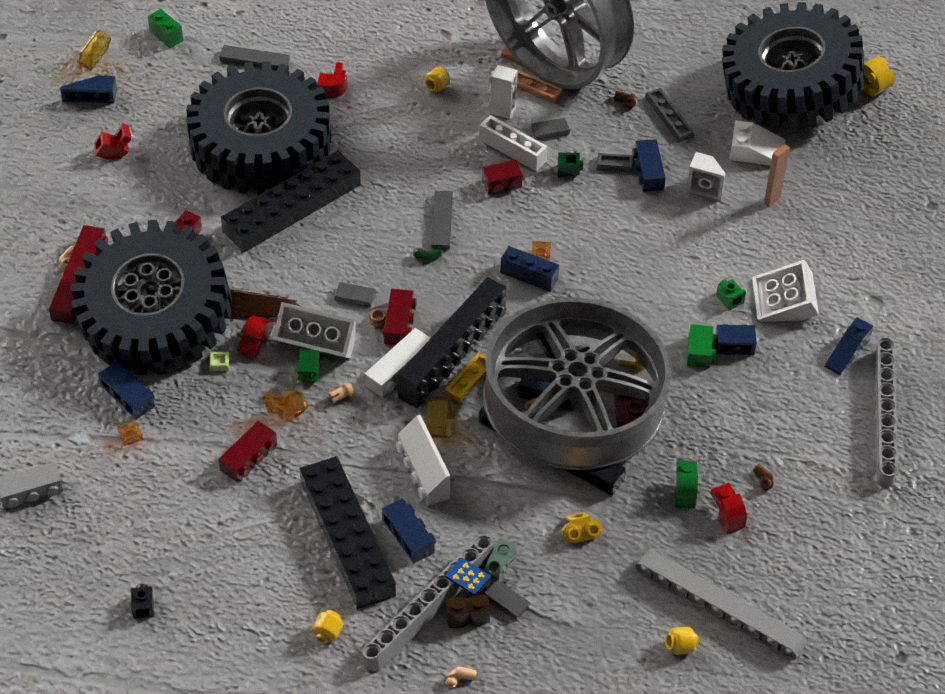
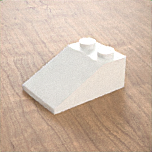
(753, 143)

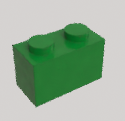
(165, 28)
(700, 346)

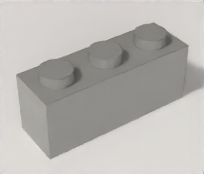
(30, 485)

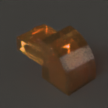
(288, 405)

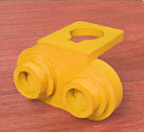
(581, 528)

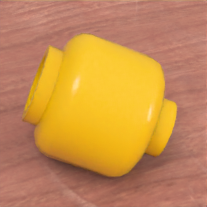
(437, 79)
(327, 626)
(681, 640)

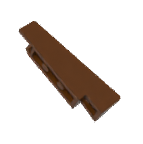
(256, 304)

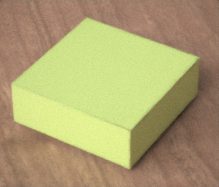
(219, 361)

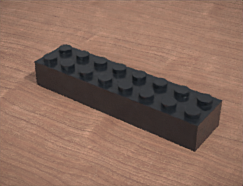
(290, 201)
(452, 343)
(347, 532)

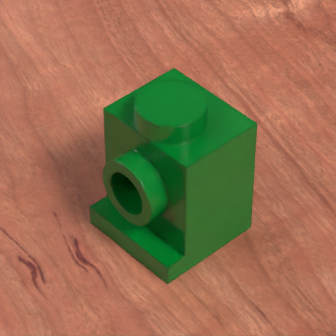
(730, 294)

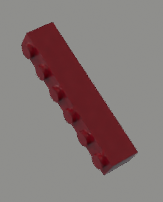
(61, 305)

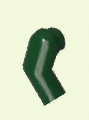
(425, 255)

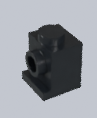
(142, 601)

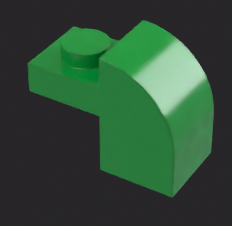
(308, 365)
(686, 484)

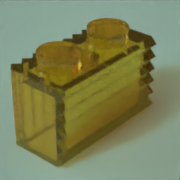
(94, 49)
(439, 416)

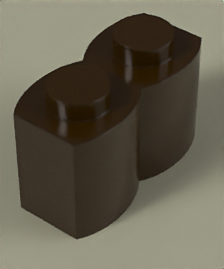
(468, 611)

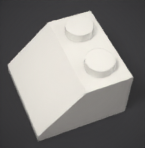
(706, 177)

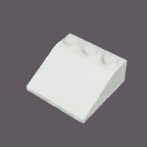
(785, 294)

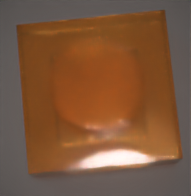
(541, 249)
(130, 433)

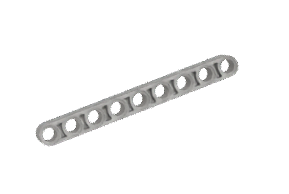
(885, 412)
(721, 604)
(422, 608)

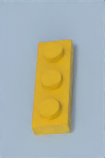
(467, 378)

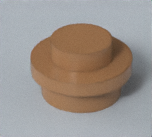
(377, 317)

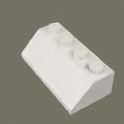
(315, 330)
(424, 462)

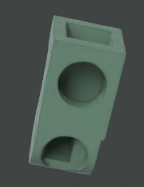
(500, 559)

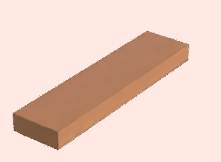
(538, 87)
(776, 175)

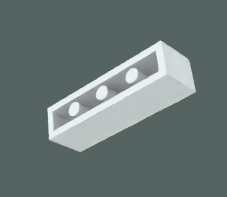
(513, 143)
(383, 375)

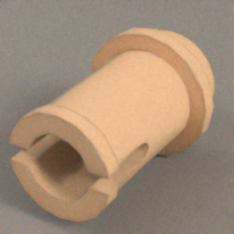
(342, 392)

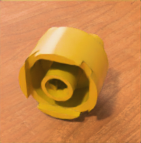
(877, 76)

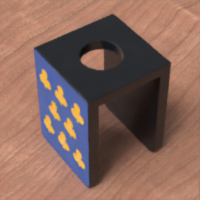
(470, 578)

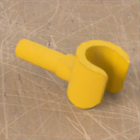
(635, 364)

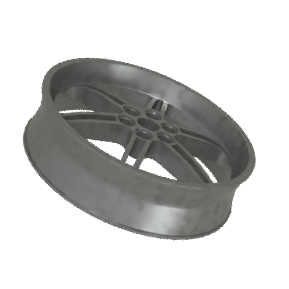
(606, 21)
(577, 377)

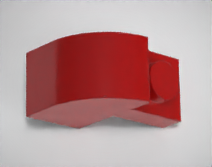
(334, 84)
(113, 146)
(254, 332)
(731, 508)

